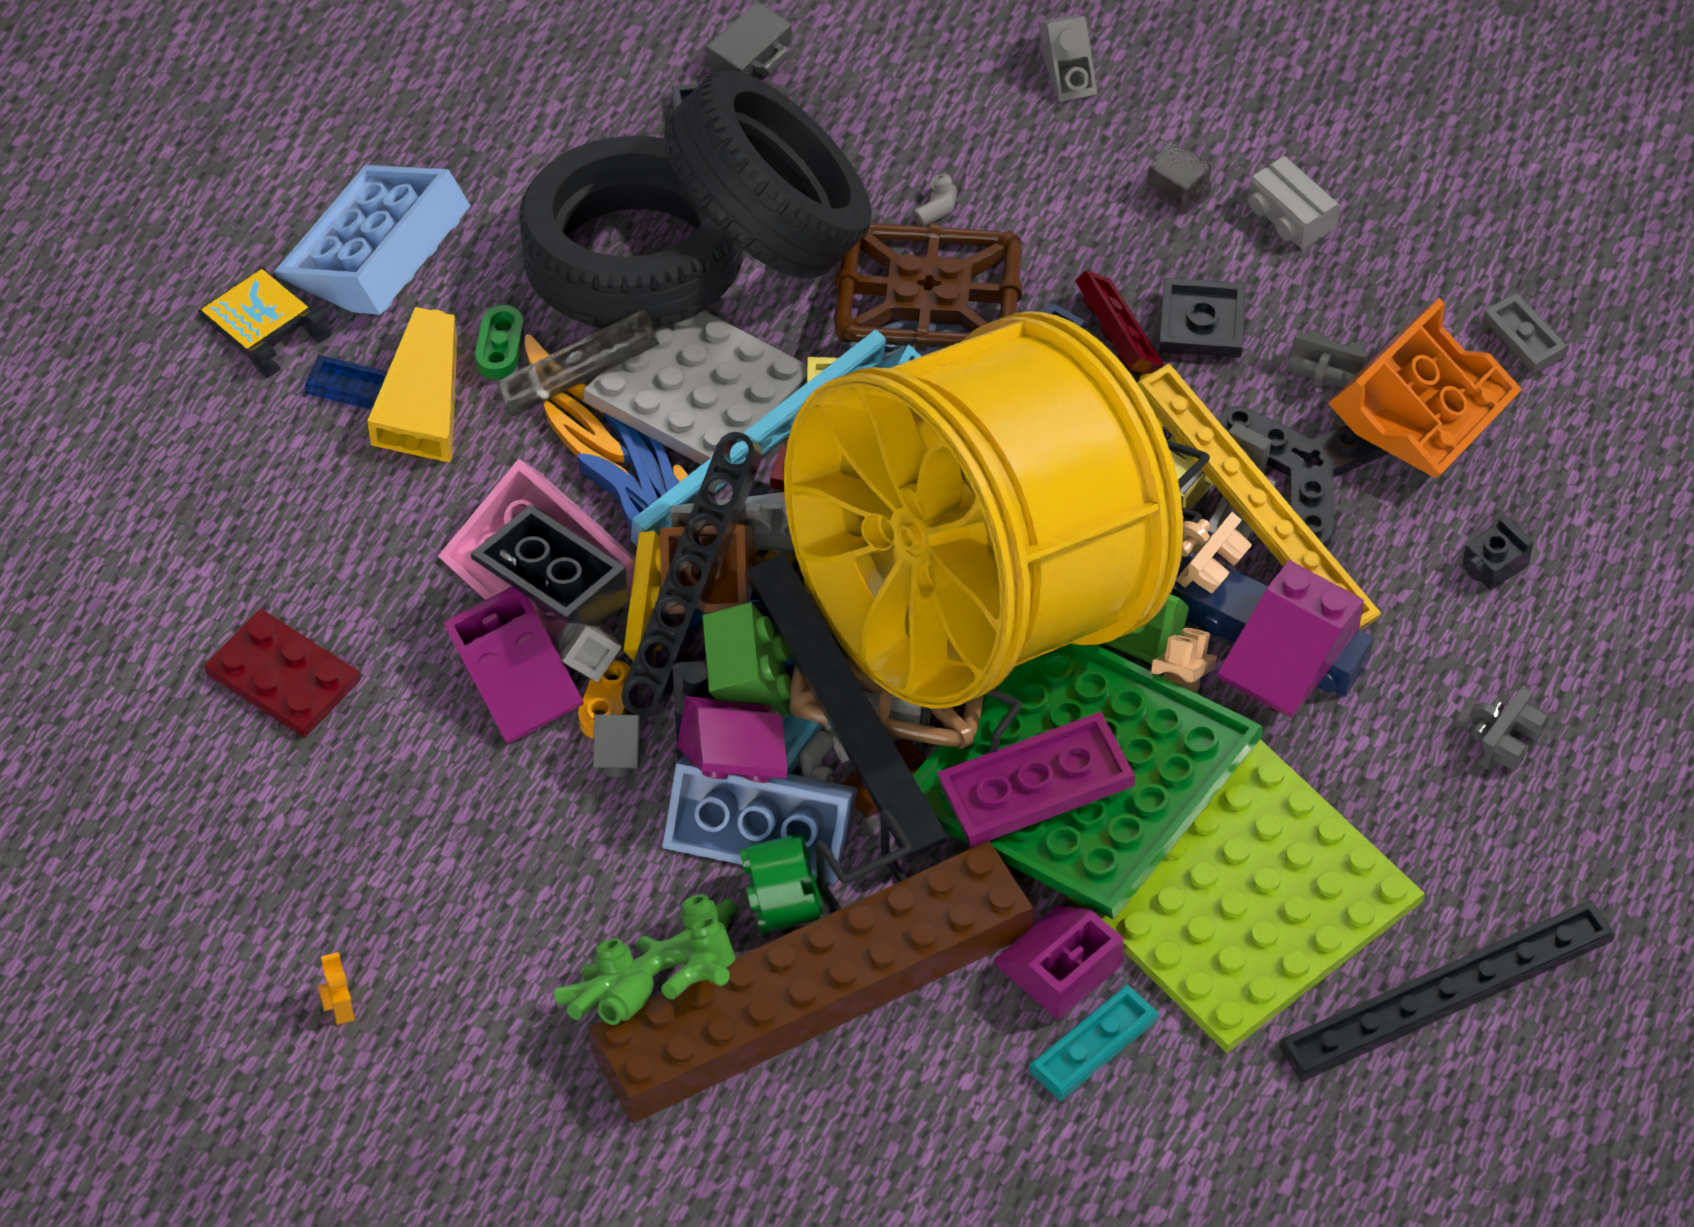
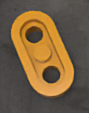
(603, 696)

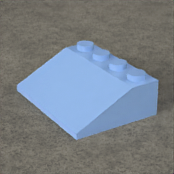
(375, 236)

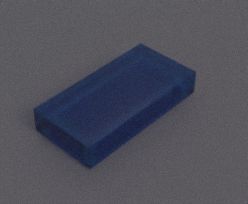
(345, 382)

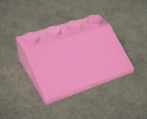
(514, 493)

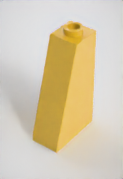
(419, 390)

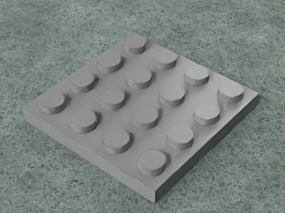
(697, 385)

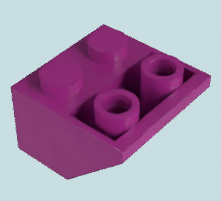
(733, 739)
(1063, 958)

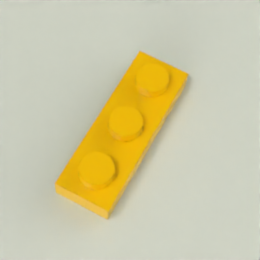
(644, 592)

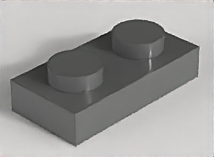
(1525, 333)

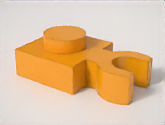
(334, 991)

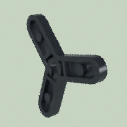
(1309, 488)

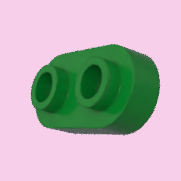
(499, 345)

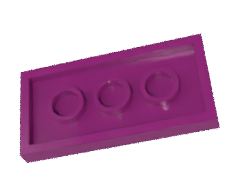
(1036, 779)

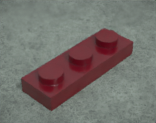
(1118, 323)

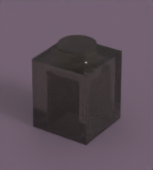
(1179, 178)

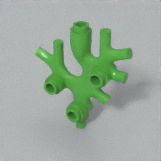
(626, 984)

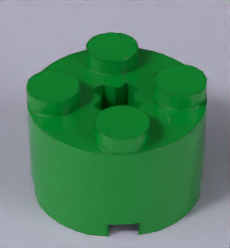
(781, 884)

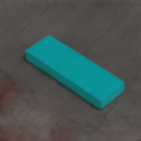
(1093, 1042)

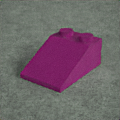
(1292, 639)

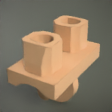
(1224, 541)
(1186, 659)

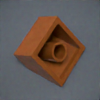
(731, 585)

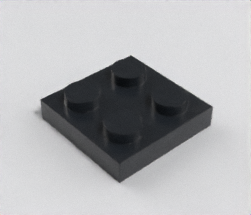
(1202, 317)

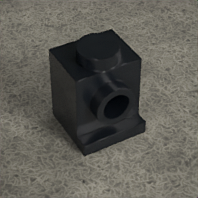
(1497, 553)

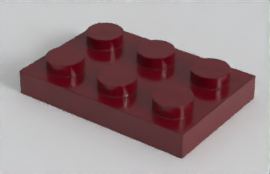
(282, 672)

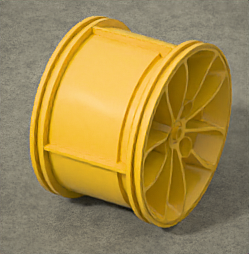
(982, 507)

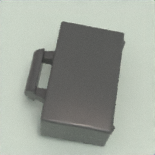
(751, 43)

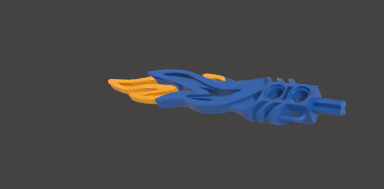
(652, 474)

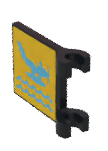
(261, 314)

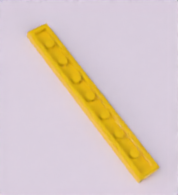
(1244, 483)

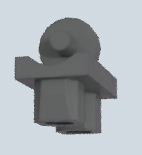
(1326, 360)
(1500, 728)

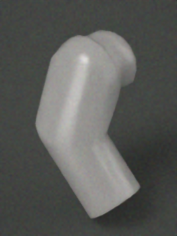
(941, 201)
(812, 757)

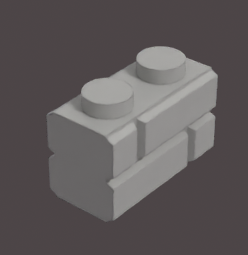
(1292, 203)

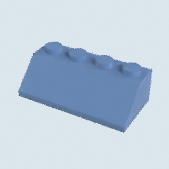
(733, 813)

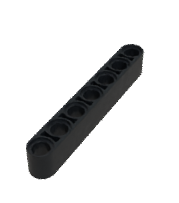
(709, 560)

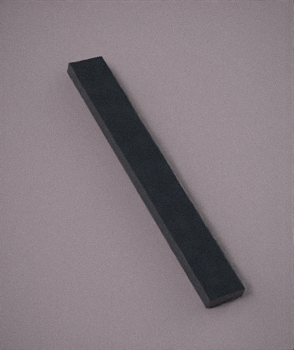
(844, 703)
(1446, 990)

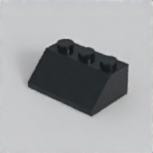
(555, 568)

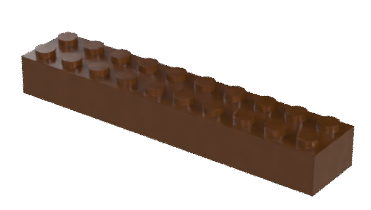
(813, 981)

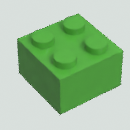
(746, 658)

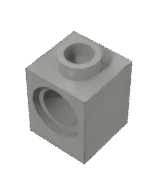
(587, 648)

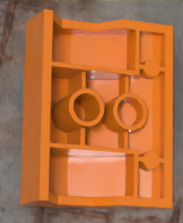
(1425, 395)

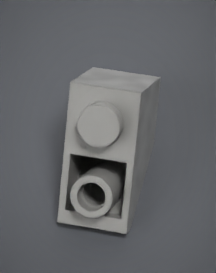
(1068, 56)

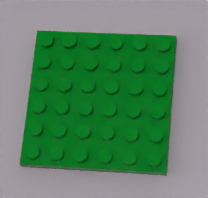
(1170, 737)

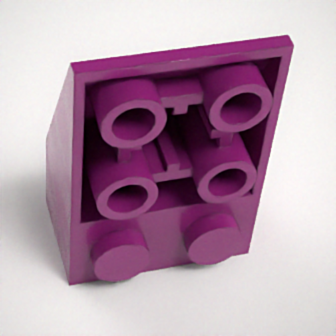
(513, 663)

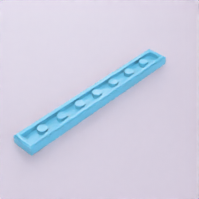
(767, 432)

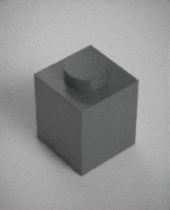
(617, 744)

